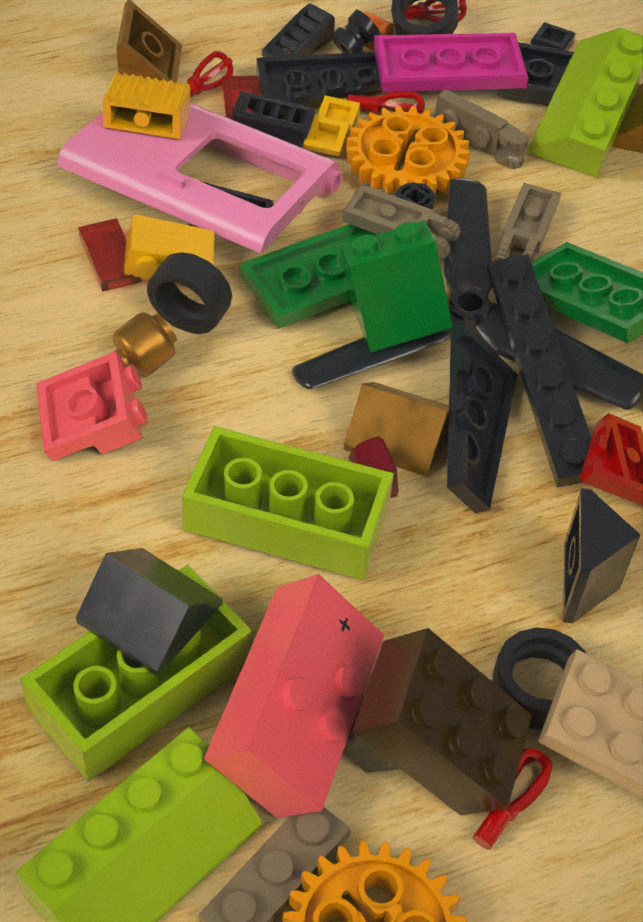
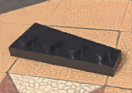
(311, 77)
(478, 416)

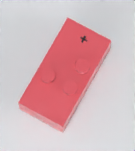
(296, 698)

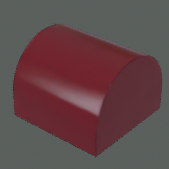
(376, 455)

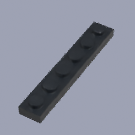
(541, 367)

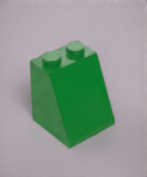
(396, 285)

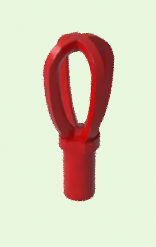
(424, 10)
(196, 82)
(376, 103)
(498, 819)

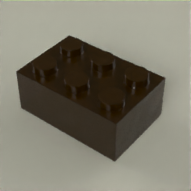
(443, 723)

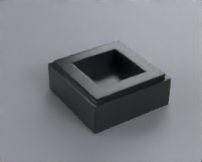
(553, 37)

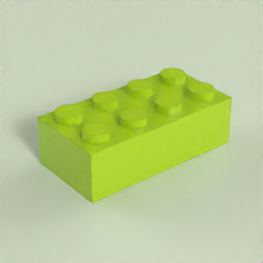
(287, 502)
(107, 704)

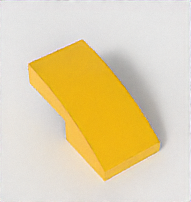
(332, 126)

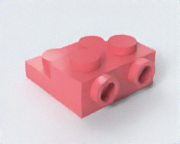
(91, 407)

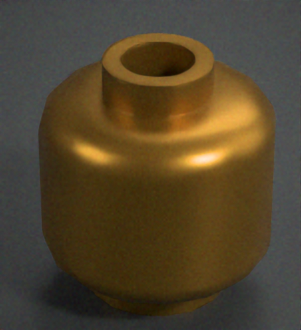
(145, 343)

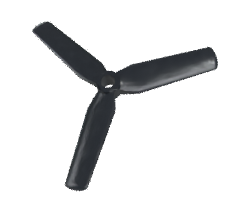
(469, 289)

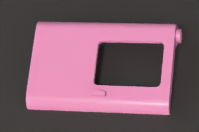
(149, 166)

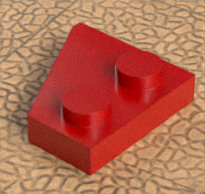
(615, 459)

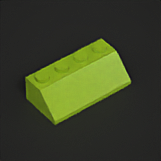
(591, 101)
(142, 842)

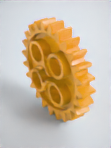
(385, 141)
(413, 893)

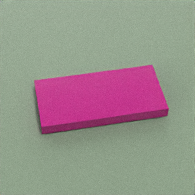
(449, 62)

